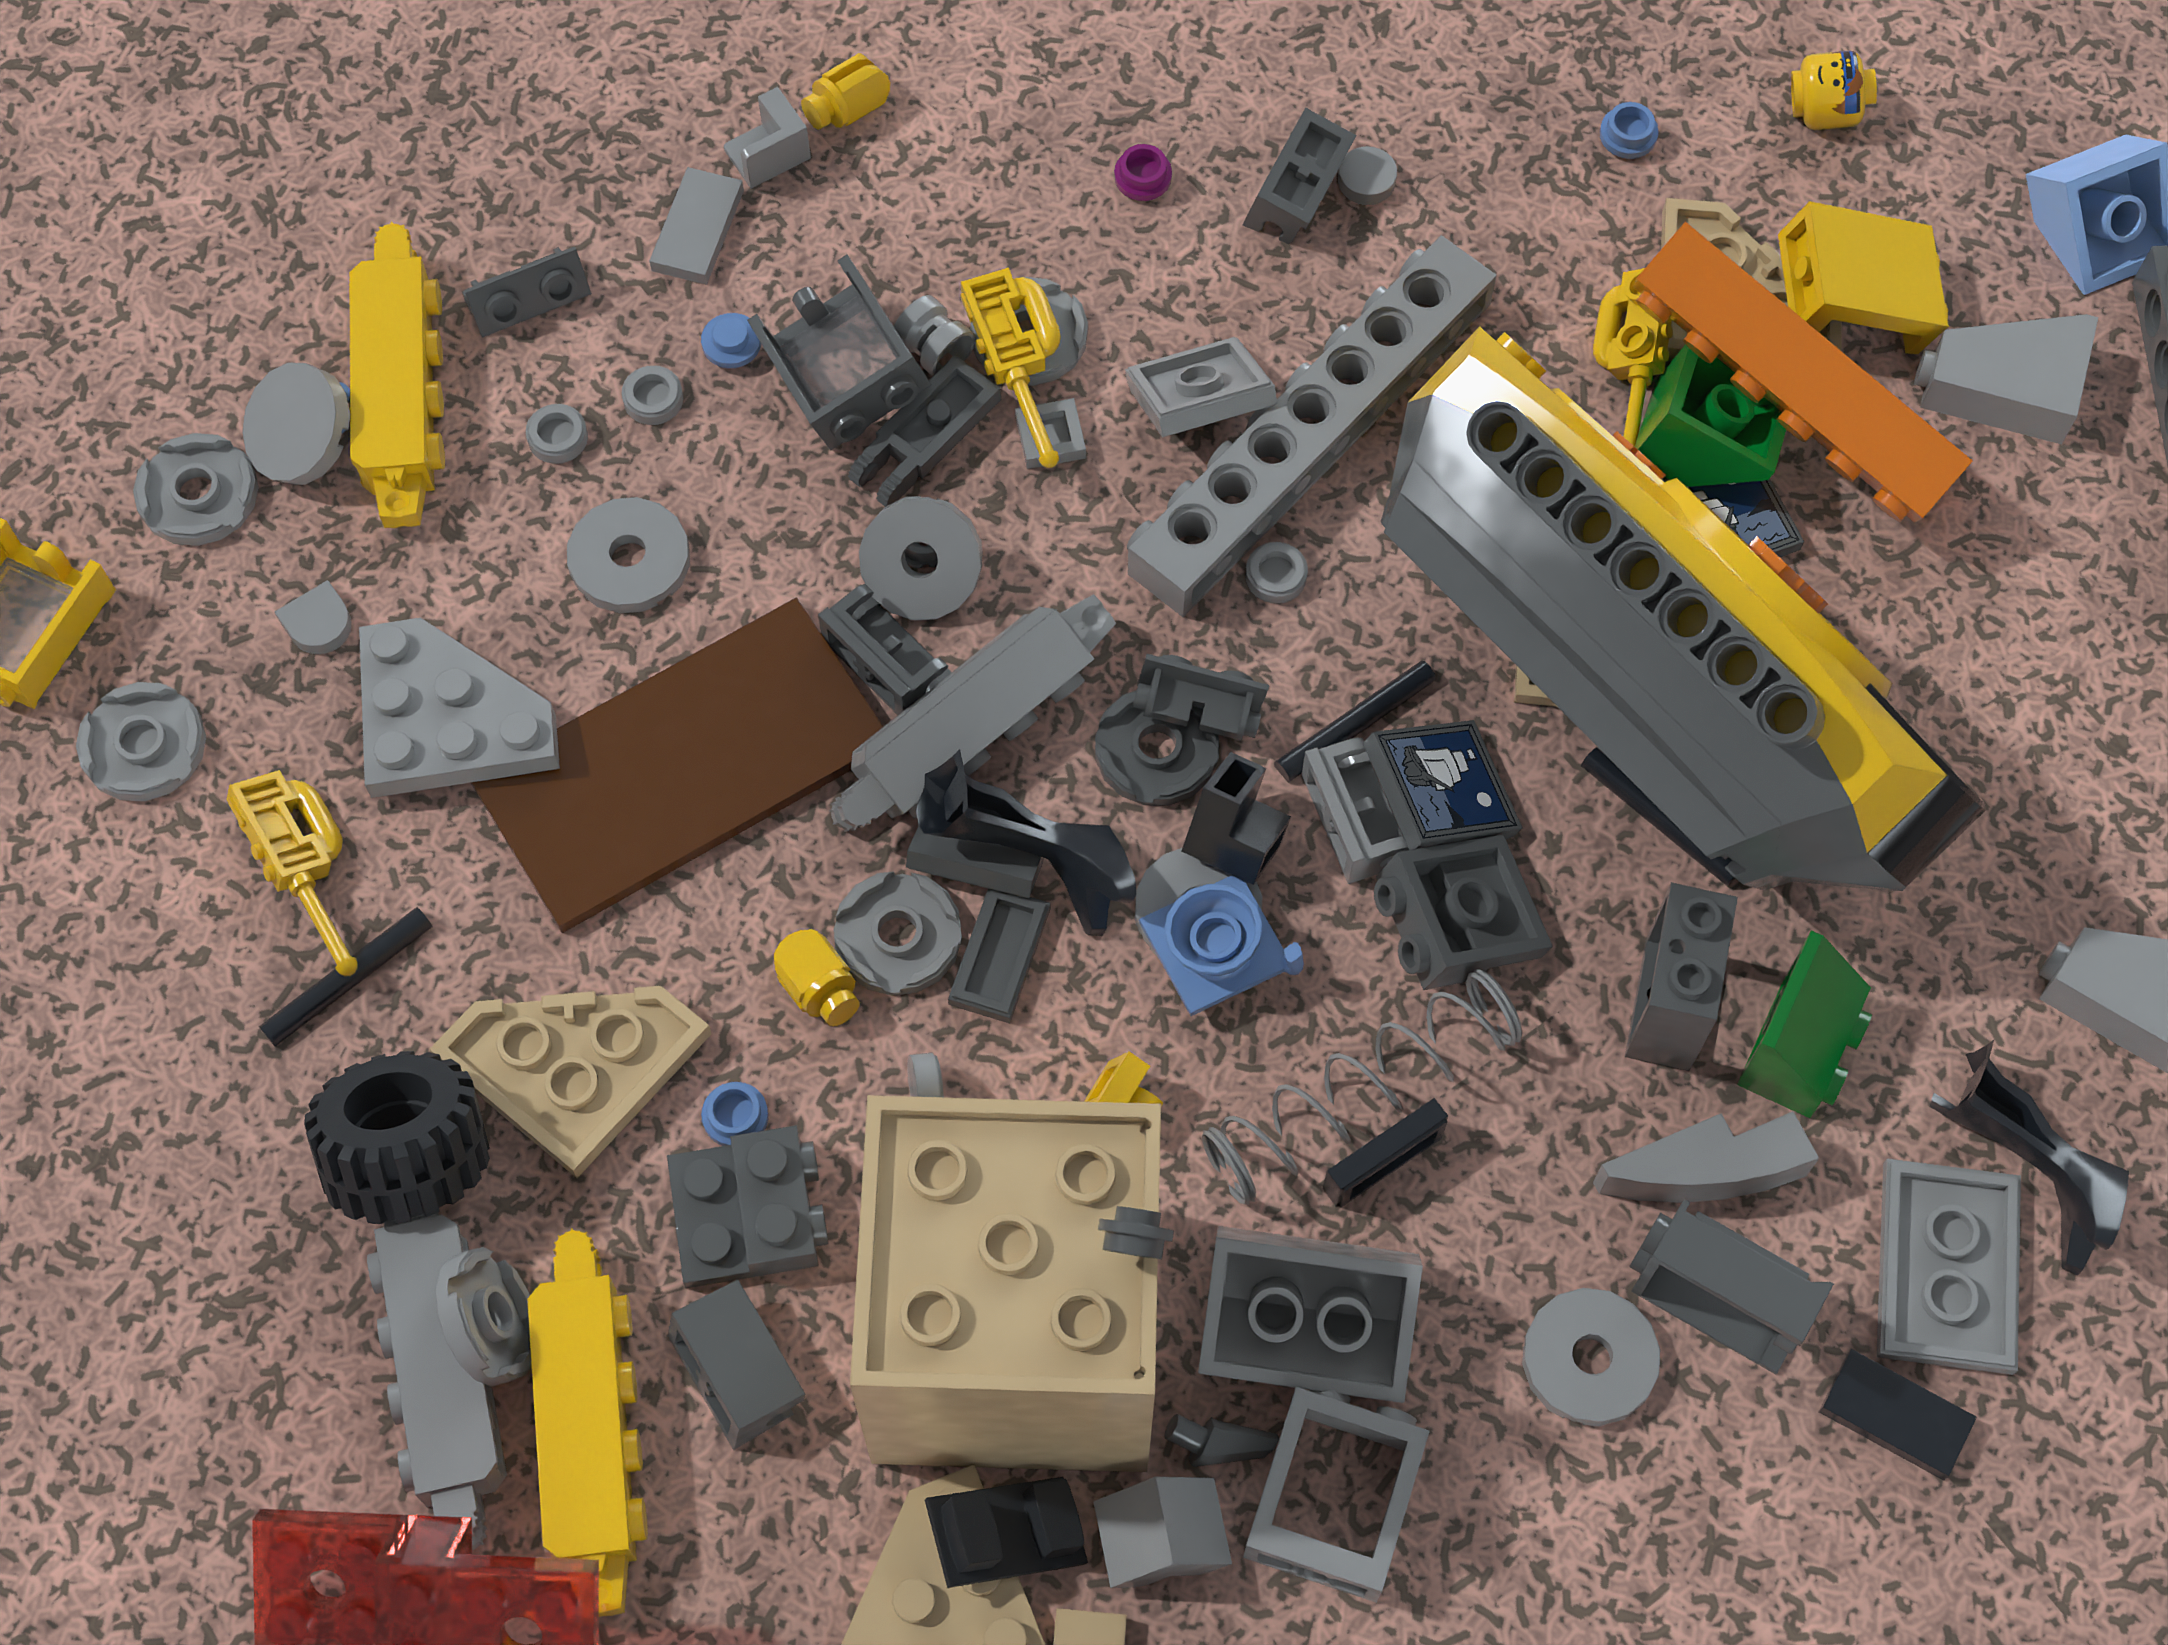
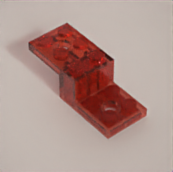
(409, 1584)

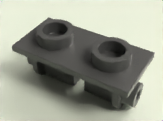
(527, 291)
(1228, 698)

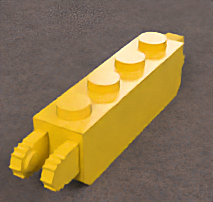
(393, 377)
(582, 1418)

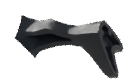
(1082, 854)
(2087, 1188)

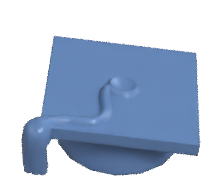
(1217, 944)

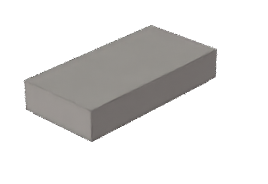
(696, 225)

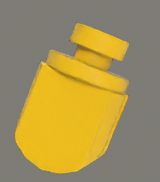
(846, 93)
(816, 977)

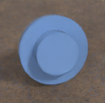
(1629, 130)
(730, 341)
(733, 1111)

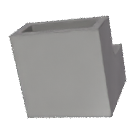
(1162, 1531)

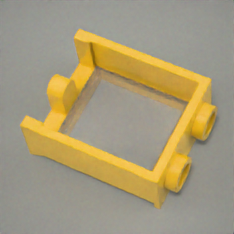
(42, 614)

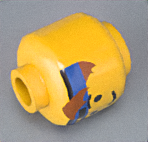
(1832, 90)

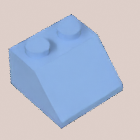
(2103, 208)

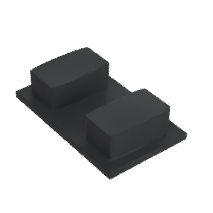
(1006, 1531)

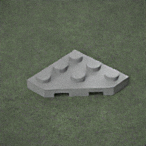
(444, 713)

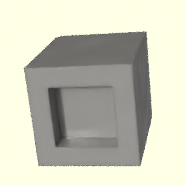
(772, 146)

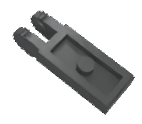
(926, 429)

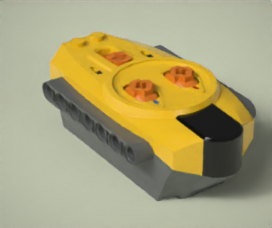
(1665, 634)

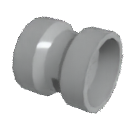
(932, 334)

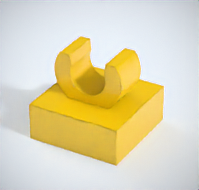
(1121, 1082)

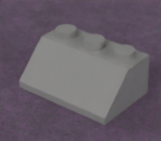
(1311, 1314)

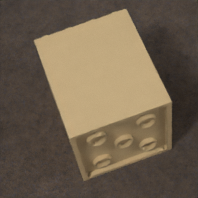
(986, 1289)

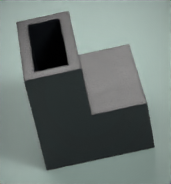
(1232, 826)

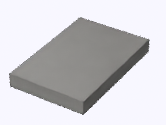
(1949, 1267)

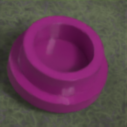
(1143, 172)

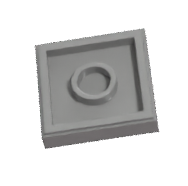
(1200, 386)

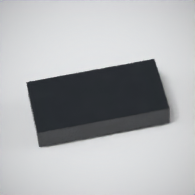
(1385, 1153)
(1897, 1414)

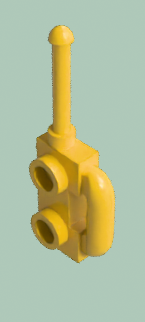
(1634, 350)
(1009, 352)
(289, 858)

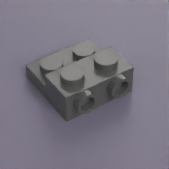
(1460, 910)
(746, 1208)

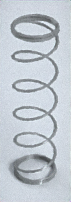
(1217, 1138)

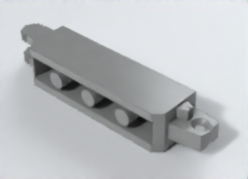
(972, 708)
(445, 1412)

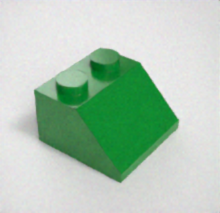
(1707, 428)
(1808, 1030)

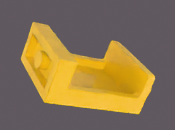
(1864, 272)

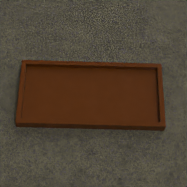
(682, 764)

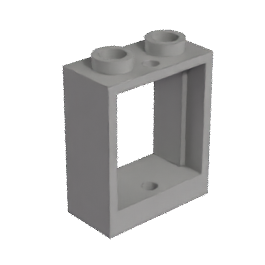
(1317, 1559)

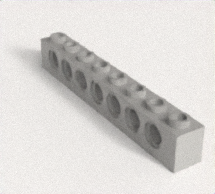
(1184, 573)

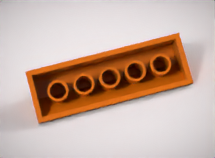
(1800, 374)

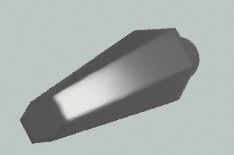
(1219, 1441)

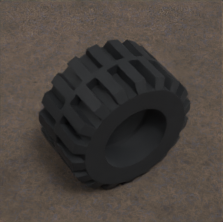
(397, 1137)

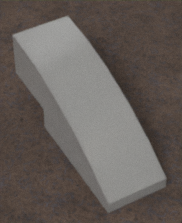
(1711, 1163)

